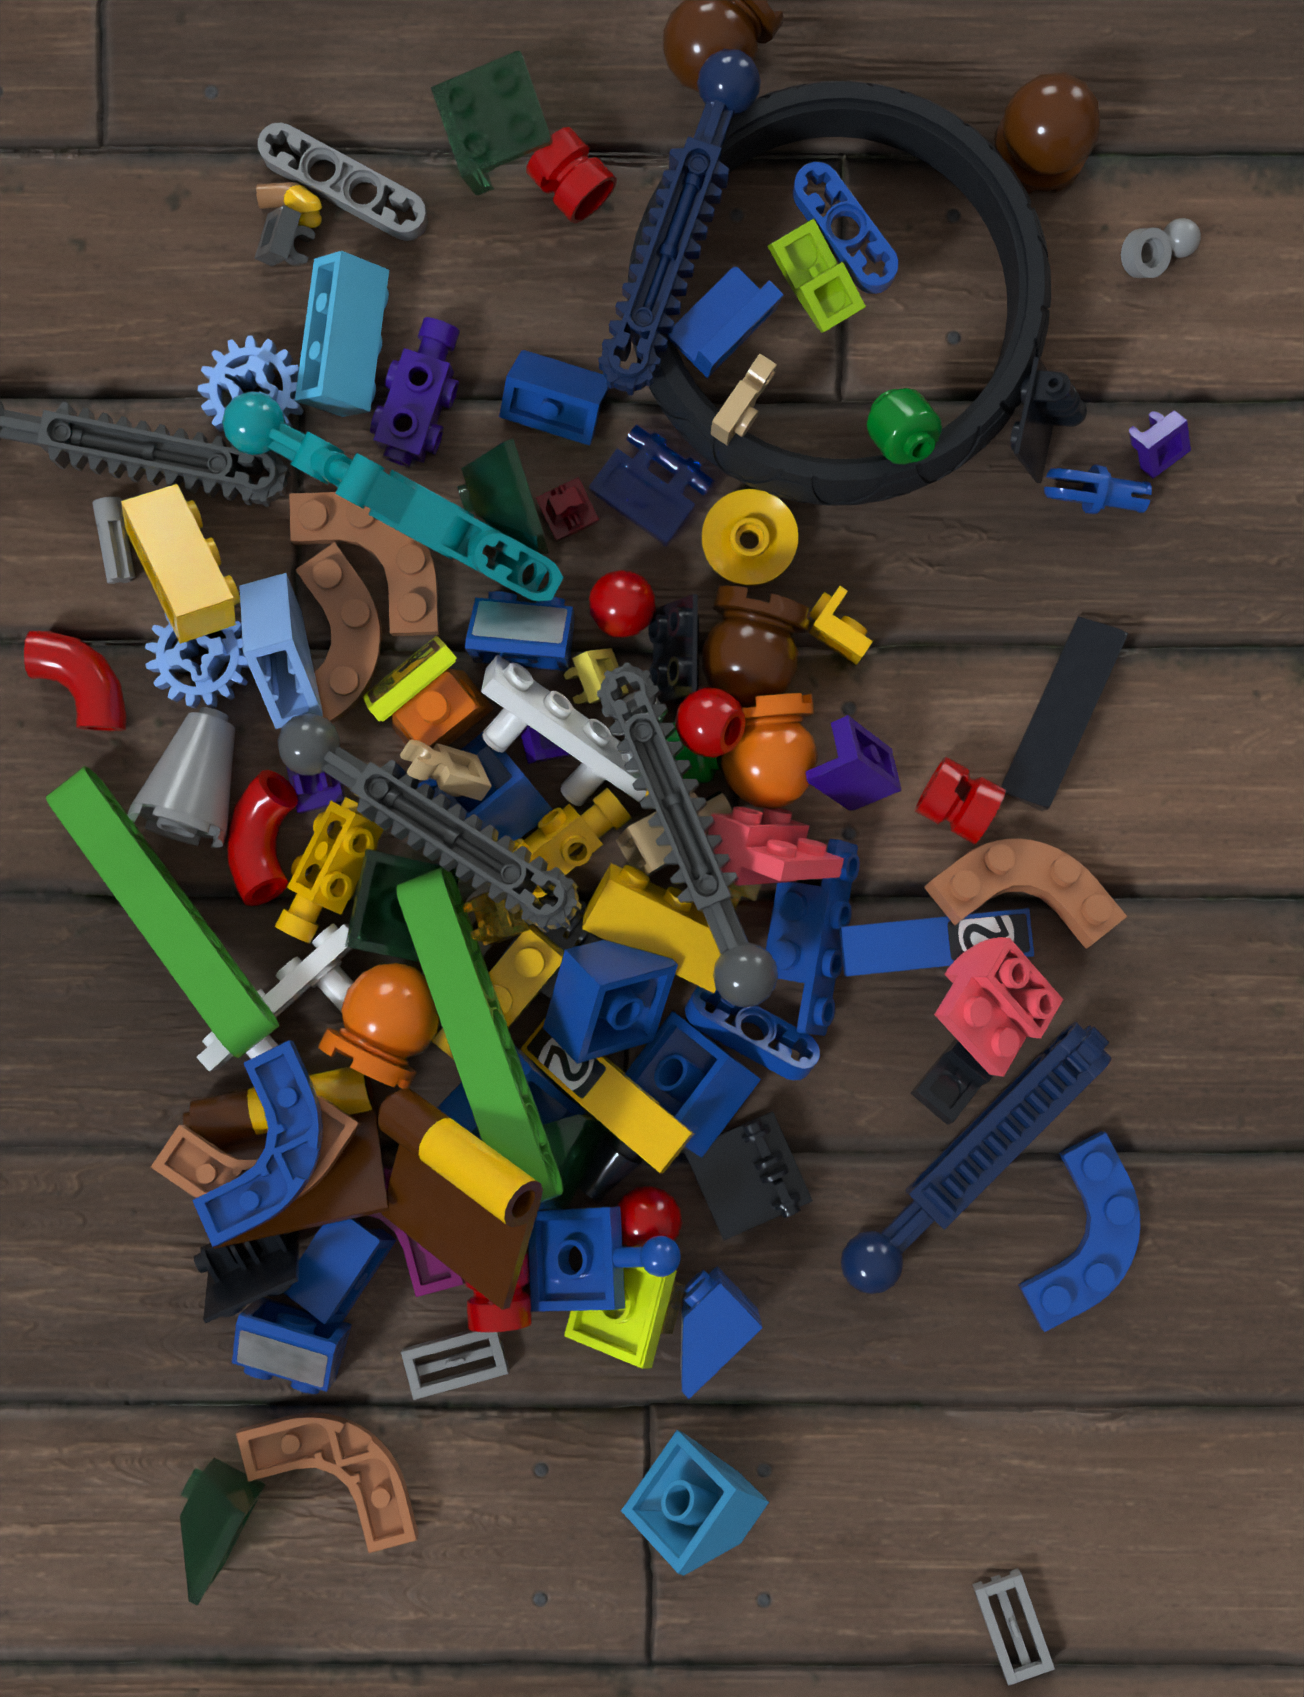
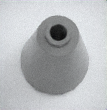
(191, 782)

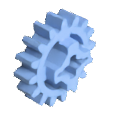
(257, 370)
(204, 675)

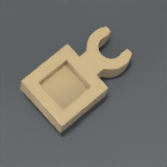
(738, 411)
(453, 769)

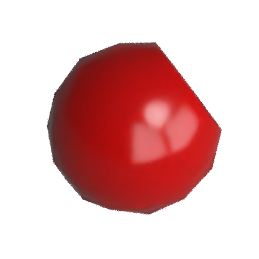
(622, 603)
(710, 722)
(648, 1214)

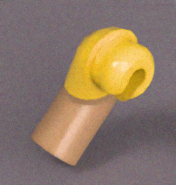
(293, 196)

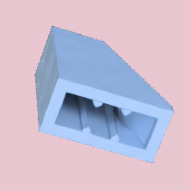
(278, 649)

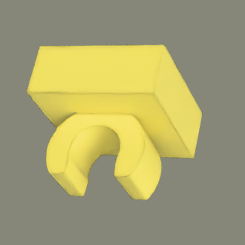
(590, 669)

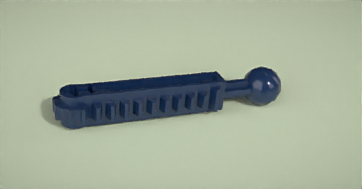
(727, 87)
(979, 1154)

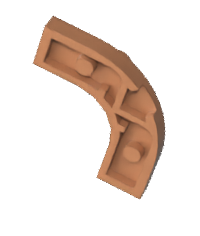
(407, 563)
(354, 631)
(1031, 869)
(202, 1167)
(349, 1454)

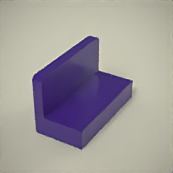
(862, 770)

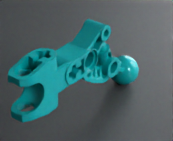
(257, 425)

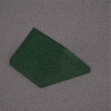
(377, 917)

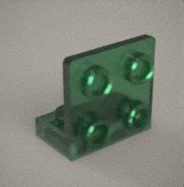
(491, 118)

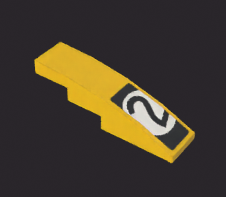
(612, 1100)

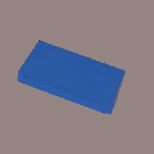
(724, 320)
(553, 397)
(338, 1268)

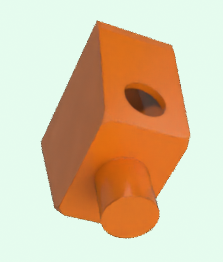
(441, 710)

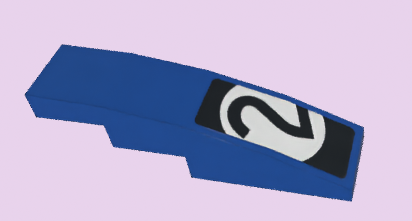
(928, 941)

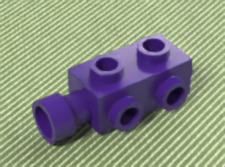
(418, 403)

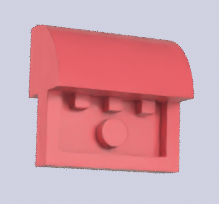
(771, 847)
(996, 1002)

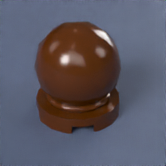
(708, 26)
(1049, 131)
(753, 645)

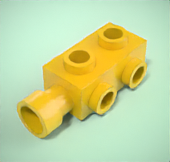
(565, 830)
(335, 870)

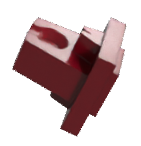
(567, 509)

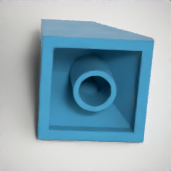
(693, 1505)

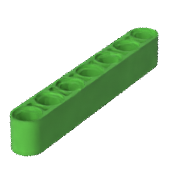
(162, 912)
(476, 1026)

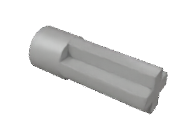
(113, 540)

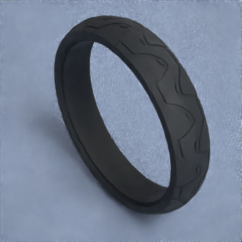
(1004, 205)

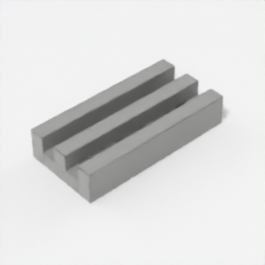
(455, 1381)
(999, 1586)

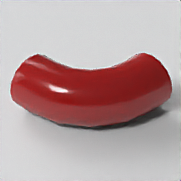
(83, 672)
(254, 837)

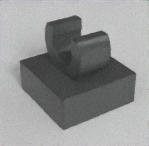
(279, 235)

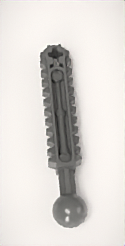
(141, 452)
(312, 746)
(744, 970)

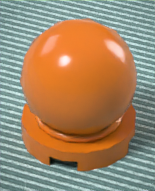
(773, 752)
(385, 1022)

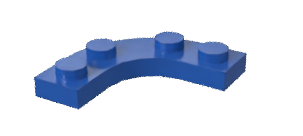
(288, 1155)
(1108, 1239)

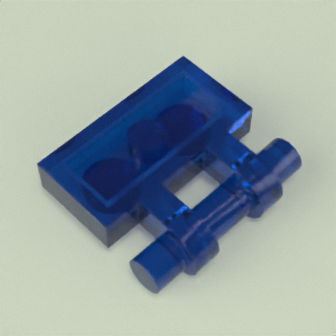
(643, 496)

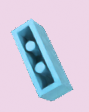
(342, 334)

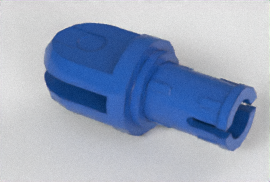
(1099, 490)

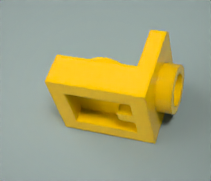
(842, 635)

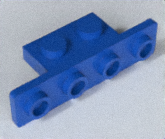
(807, 937)

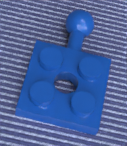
(601, 1277)

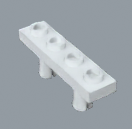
(555, 718)
(296, 977)

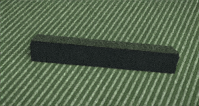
(1063, 712)

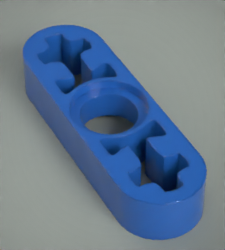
(876, 249)
(772, 1027)

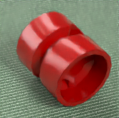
(576, 180)
(960, 800)
(488, 1317)

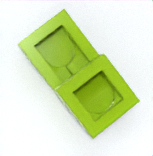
(816, 276)

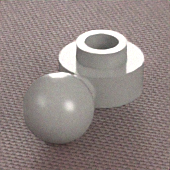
(1149, 250)

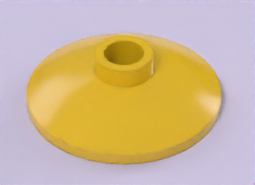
(752, 513)

